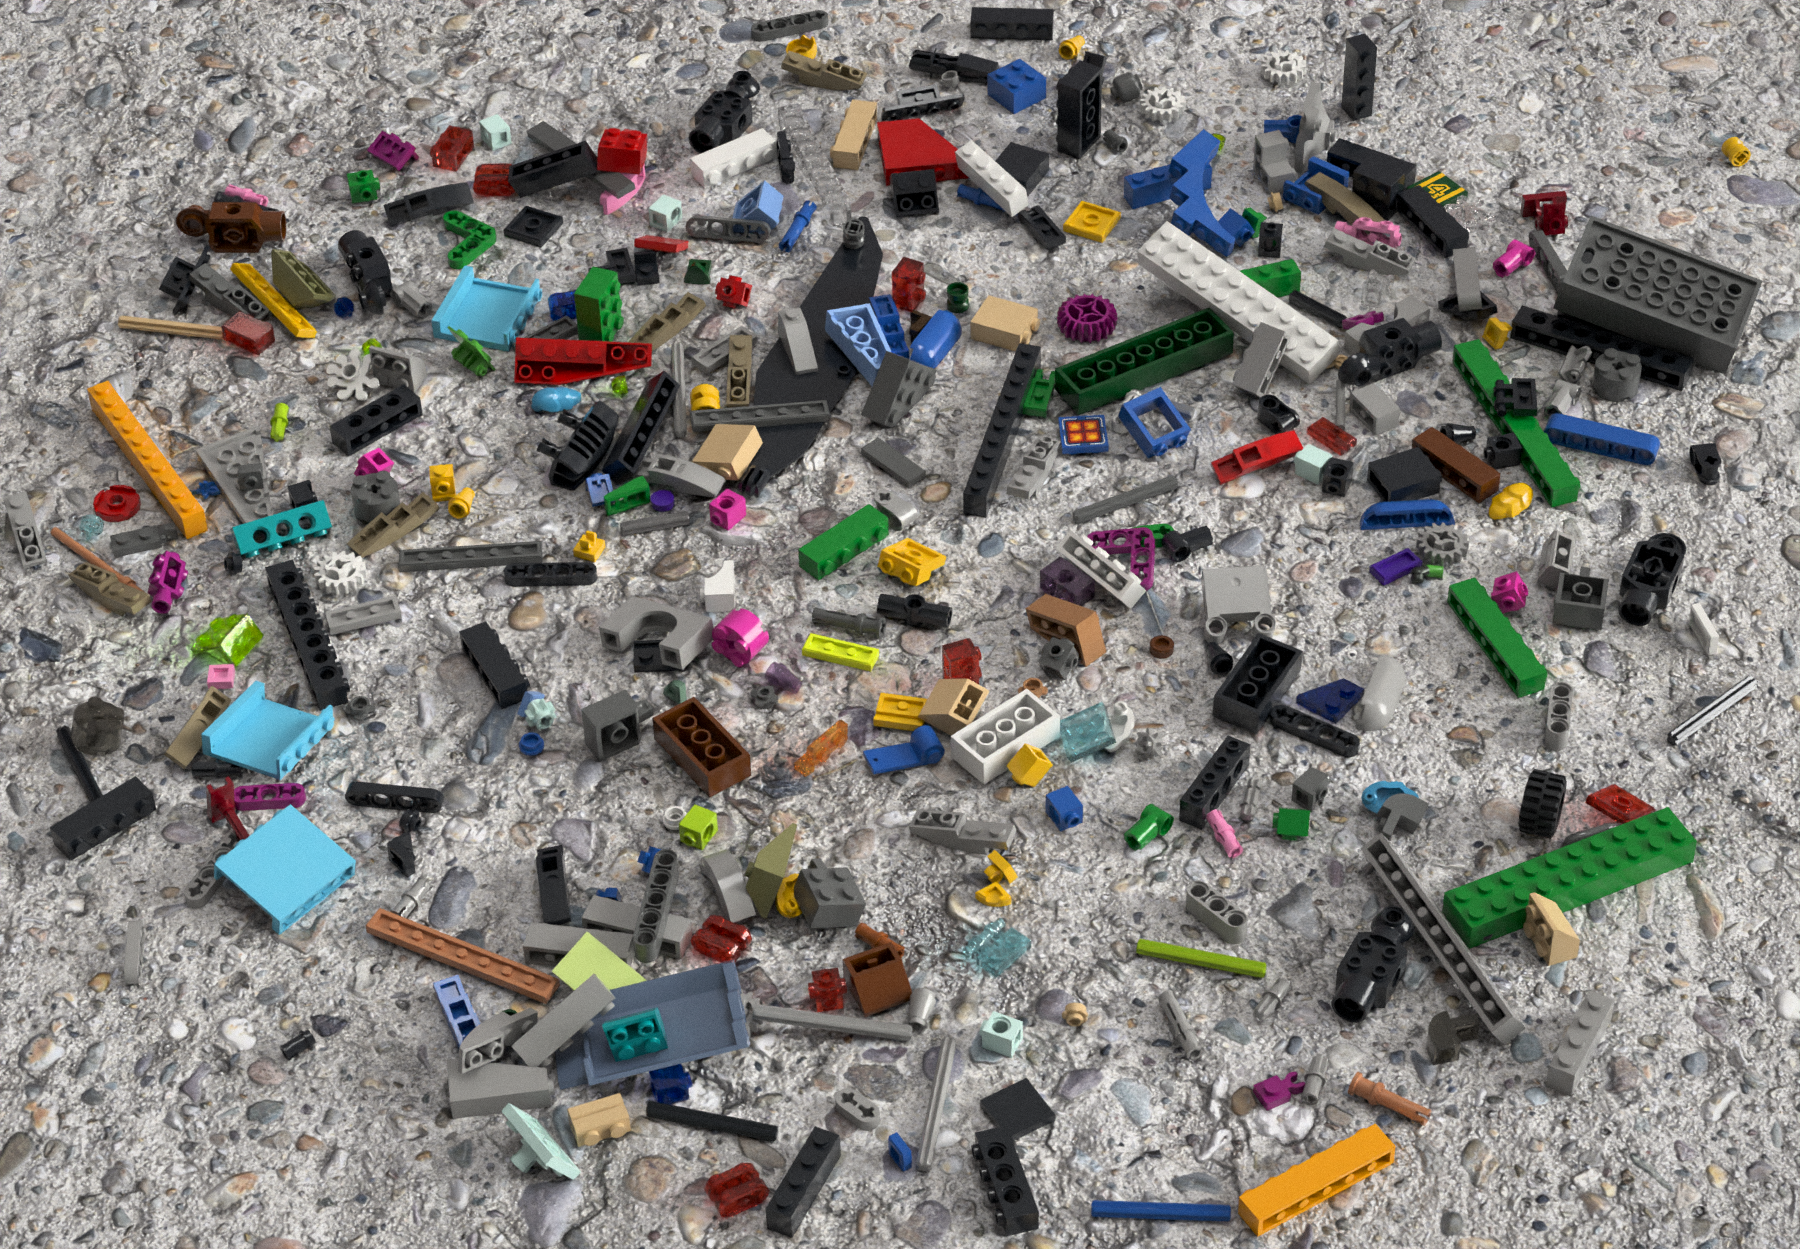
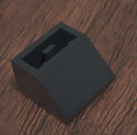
(914, 192)

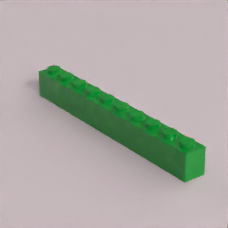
(1538, 454)

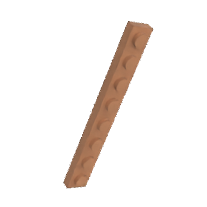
(463, 955)

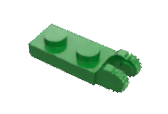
(1039, 394)

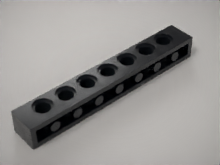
(1559, 334)
(307, 635)

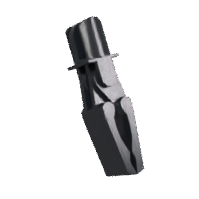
(968, 67)

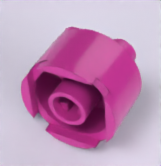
(739, 636)

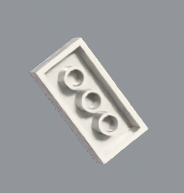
(997, 736)

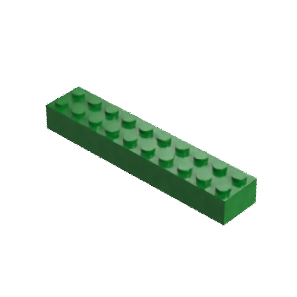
(1570, 875)

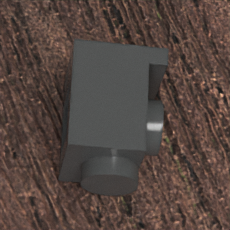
(1310, 788)

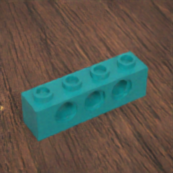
(315, 512)

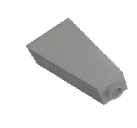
(495, 1085)

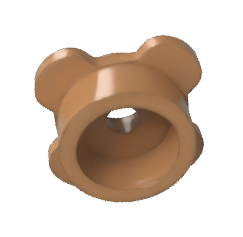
(1035, 686)

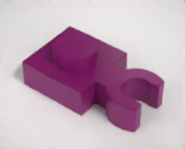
(1369, 318)
(1276, 1092)

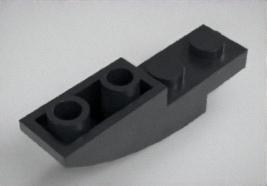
(428, 202)
(553, 885)

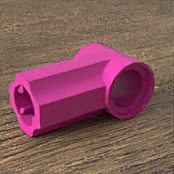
(1515, 256)

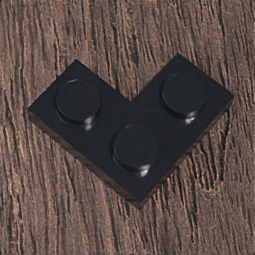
(620, 262)

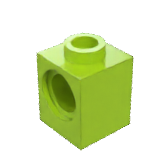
(698, 827)

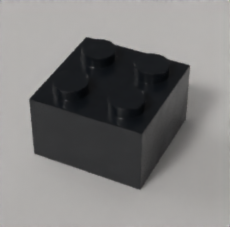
(1378, 186)

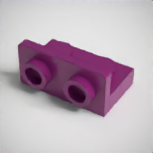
(391, 150)

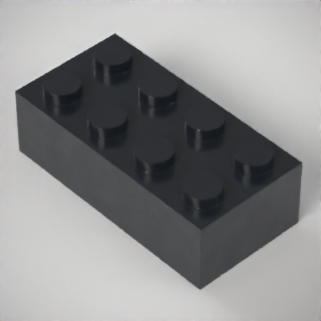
(1079, 109)
(1257, 683)

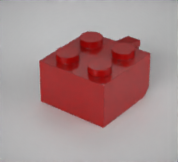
(622, 151)

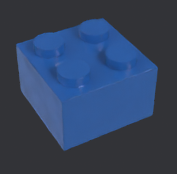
(1016, 86)

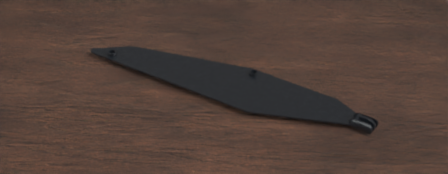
(844, 283)

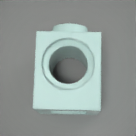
(495, 132)
(665, 213)
(1001, 1034)

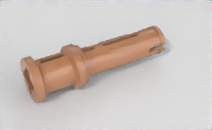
(1377, 1094)

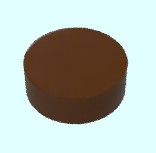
(1161, 646)

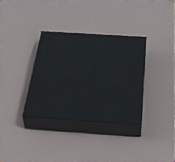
(533, 226)
(1018, 1108)

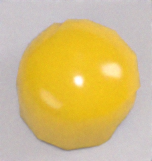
(803, 46)

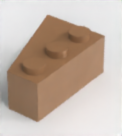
(1063, 619)

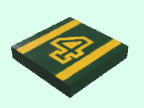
(1441, 188)

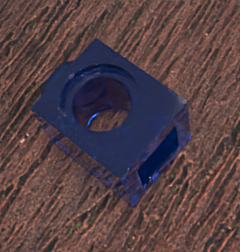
(670, 1084)

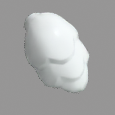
(1122, 723)

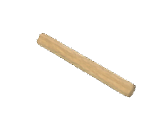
(170, 327)

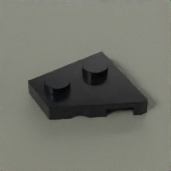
(1451, 305)

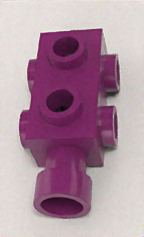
(166, 581)

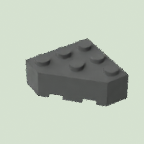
(897, 389)

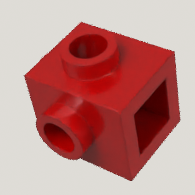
(733, 292)

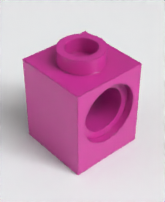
(727, 509)

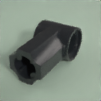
(1181, 545)

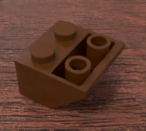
(877, 979)

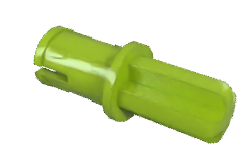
(279, 421)

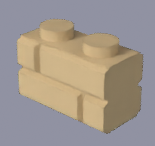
(599, 1120)

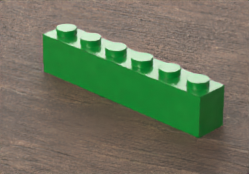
(1497, 637)

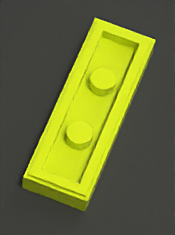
(840, 652)

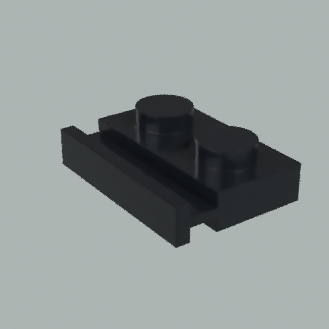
(648, 657)

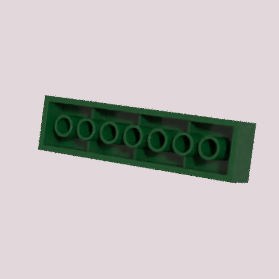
(1143, 360)

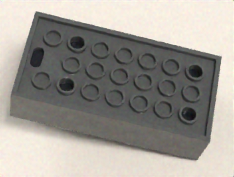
(1657, 294)

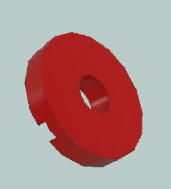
(123, 511)

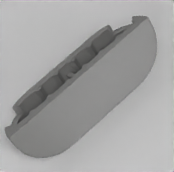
(1381, 695)

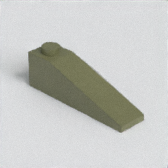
(769, 870)

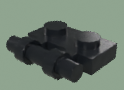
(1523, 397)

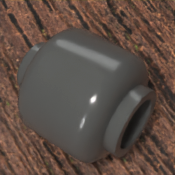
(1126, 87)

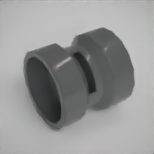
(853, 233)

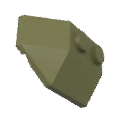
(298, 281)

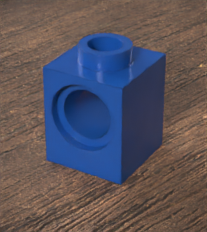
(1236, 226)
(1064, 808)

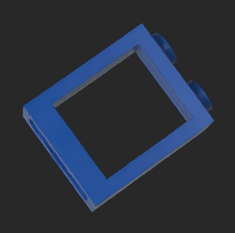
(1154, 399)

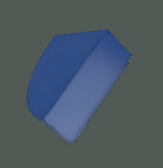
(612, 893)

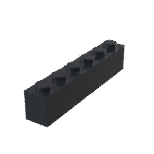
(640, 428)

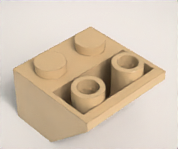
(953, 704)
(1550, 930)

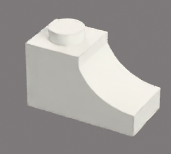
(720, 590)

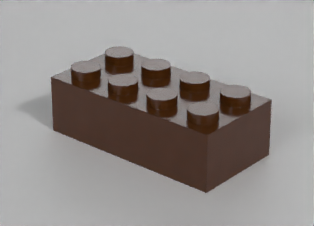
(701, 746)

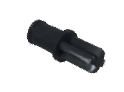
(216, 769)

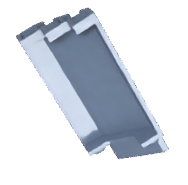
(700, 1020)

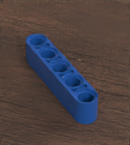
(1602, 439)

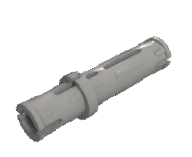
(1184, 1033)

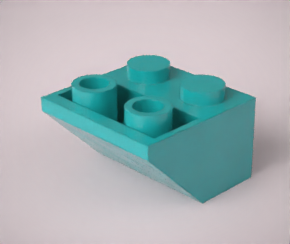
(636, 1034)

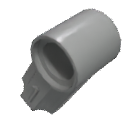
(409, 297)
(1562, 398)

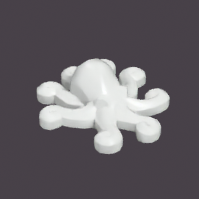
(352, 376)

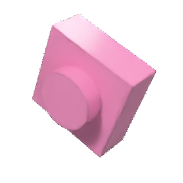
(221, 676)

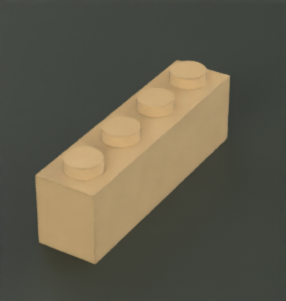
(854, 134)

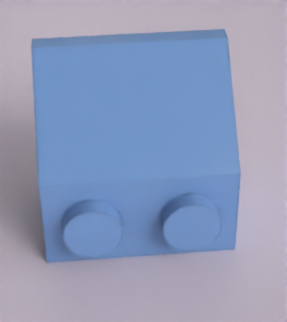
(759, 204)

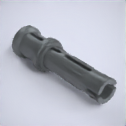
(859, 622)

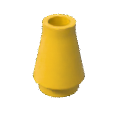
(1069, 48)
(461, 504)

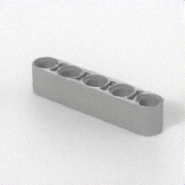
(1467, 279)

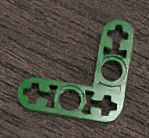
(481, 236)

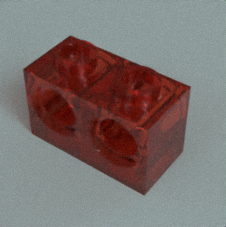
(452, 148)

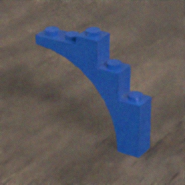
(1187, 192)

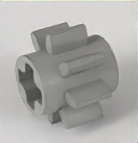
(1155, 739)

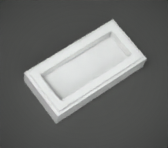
(1703, 629)

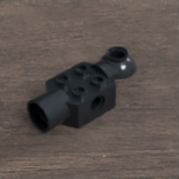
(724, 113)
(368, 270)
(1389, 351)
(1651, 577)
(1373, 965)

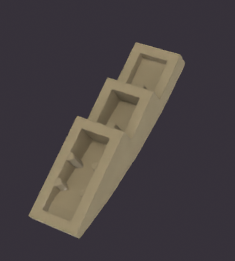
(1341, 199)
(670, 322)
(390, 528)

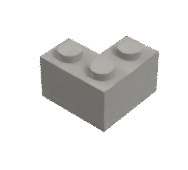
(1271, 161)

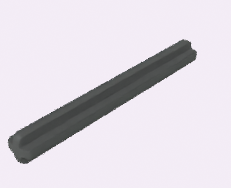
(1125, 499)

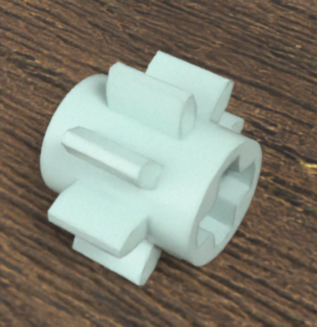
(540, 714)

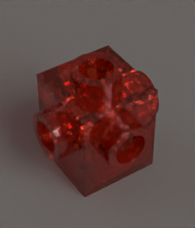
(827, 989)

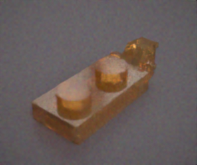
(822, 748)

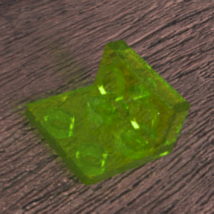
(231, 636)

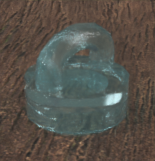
(91, 525)

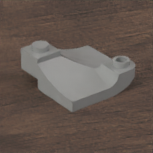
(1315, 129)

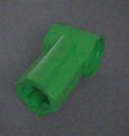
(1151, 823)

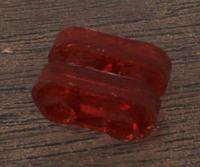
(492, 180)
(721, 939)
(736, 1189)

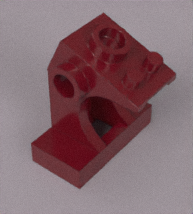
(1551, 216)

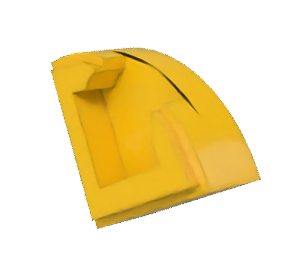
(993, 896)

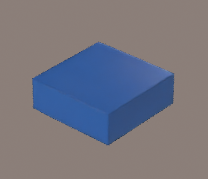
(900, 1152)

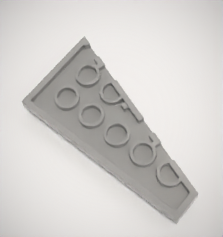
(222, 463)

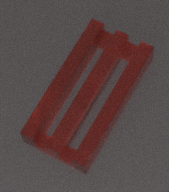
(1329, 437)

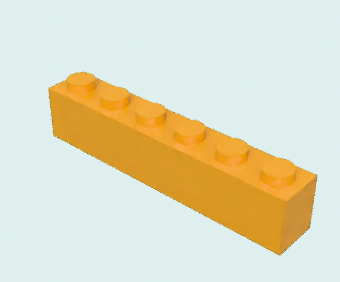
(1316, 1179)

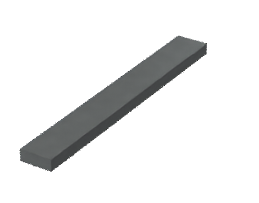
(553, 140)

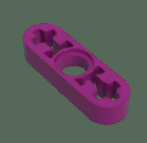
(277, 802)

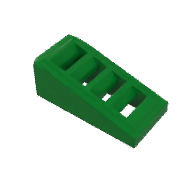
(633, 493)

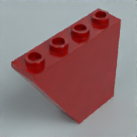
(915, 147)

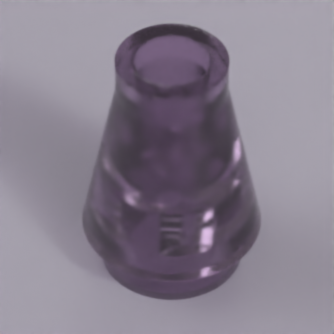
(782, 677)

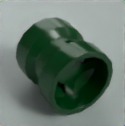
(957, 297)

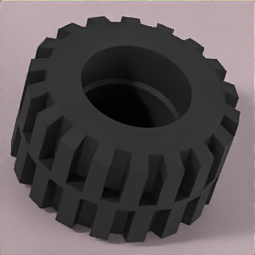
(1542, 803)

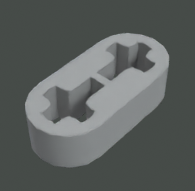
(855, 1111)

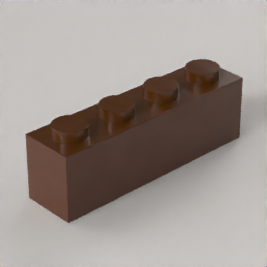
(1458, 465)

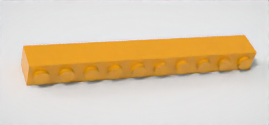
(147, 460)

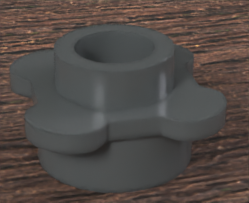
(764, 697)
(360, 708)

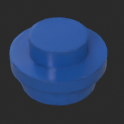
(531, 744)

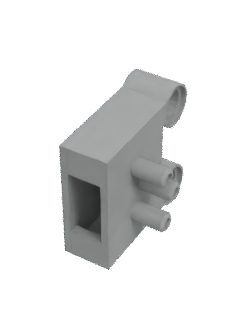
(1236, 596)

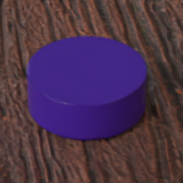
(662, 500)

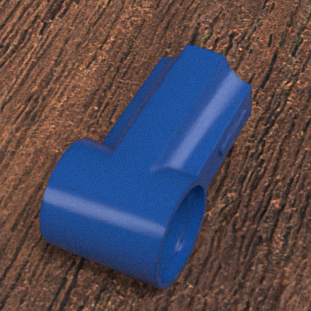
(1288, 128)

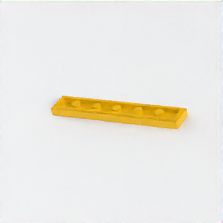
(273, 300)

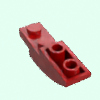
(1256, 455)

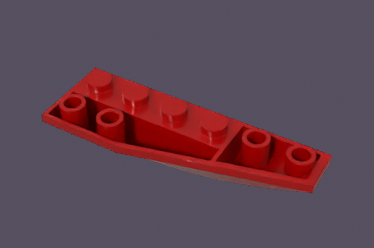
(575, 360)

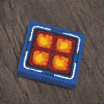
(1083, 434)

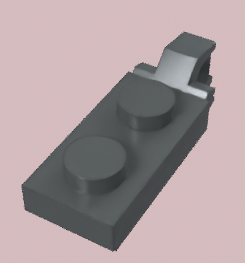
(143, 539)

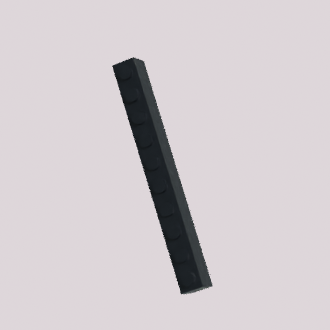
(1001, 432)

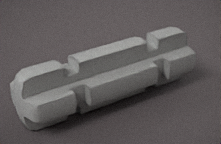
(1251, 799)

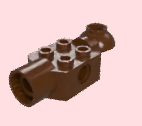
(233, 226)

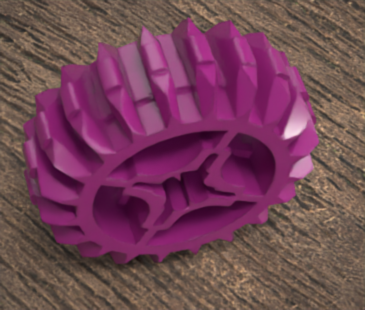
(1087, 318)

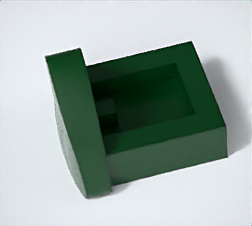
(698, 272)

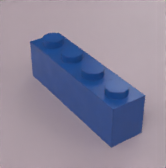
(1154, 186)

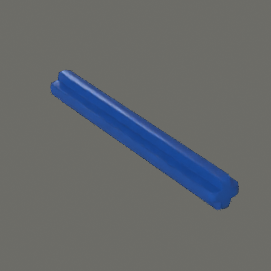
(1161, 1210)

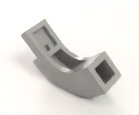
(729, 885)

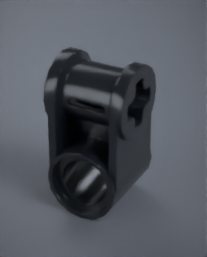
(1275, 414)
(1706, 462)

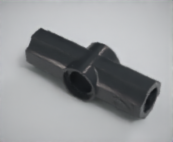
(914, 610)

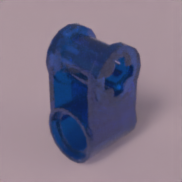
(561, 305)

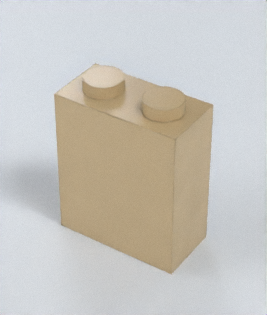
(1004, 323)
(729, 450)

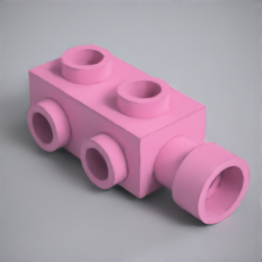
(1376, 229)

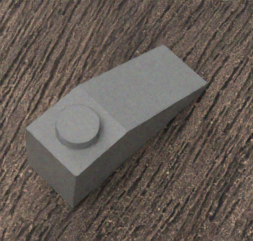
(797, 340)

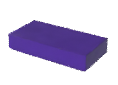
(1395, 566)

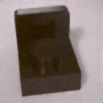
(918, 322)

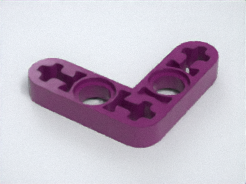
(1132, 545)

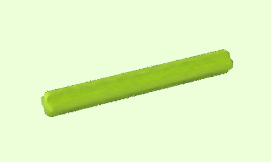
(1201, 958)

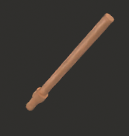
(90, 557)

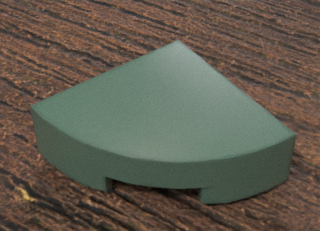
(676, 691)

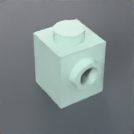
(1311, 463)

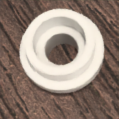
(673, 817)

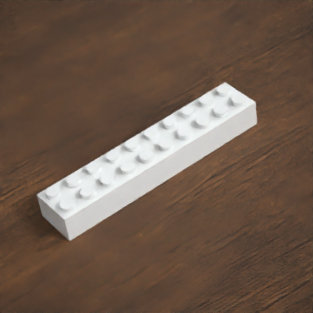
(1236, 299)

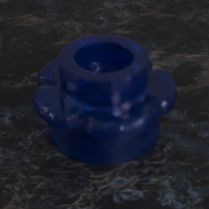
(344, 307)

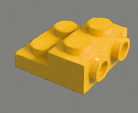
(910, 561)

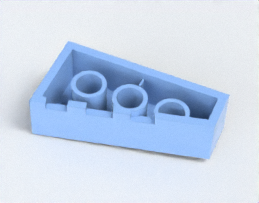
(859, 337)

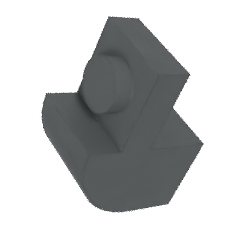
(1401, 811)

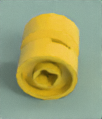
(704, 397)

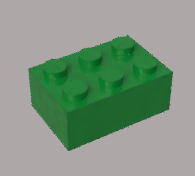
(598, 306)

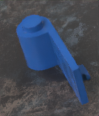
(921, 750)

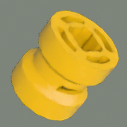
(1735, 151)

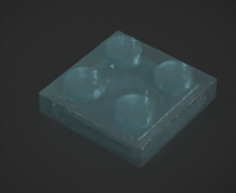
(1086, 732)

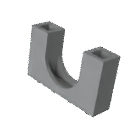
(639, 616)

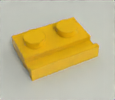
(899, 712)

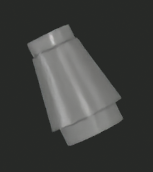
(921, 1006)

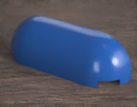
(936, 339)
(1406, 514)

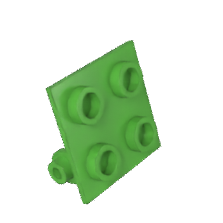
(470, 354)

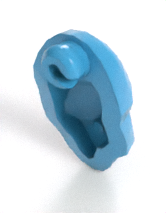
(555, 399)
(1379, 792)

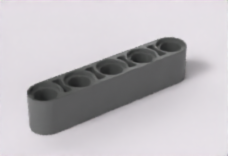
(656, 906)

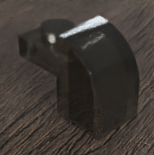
(1447, 1034)

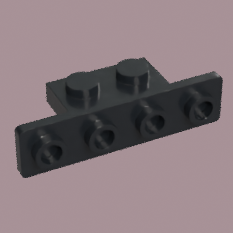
(919, 101)
(177, 279)

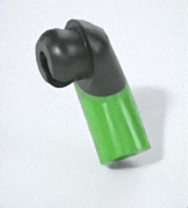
(1426, 570)

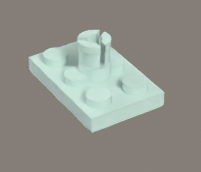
(537, 1145)

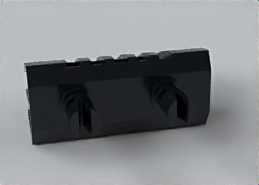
(584, 448)

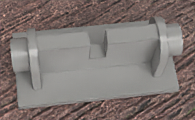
(1574, 364)

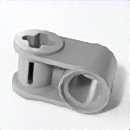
(899, 512)

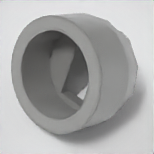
(950, 79)

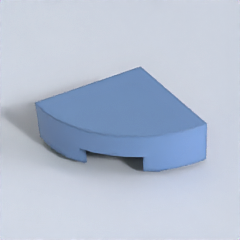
(527, 698)

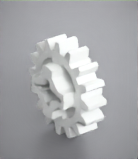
(1283, 67)
(1162, 104)
(340, 572)

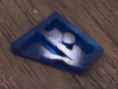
(1331, 700)

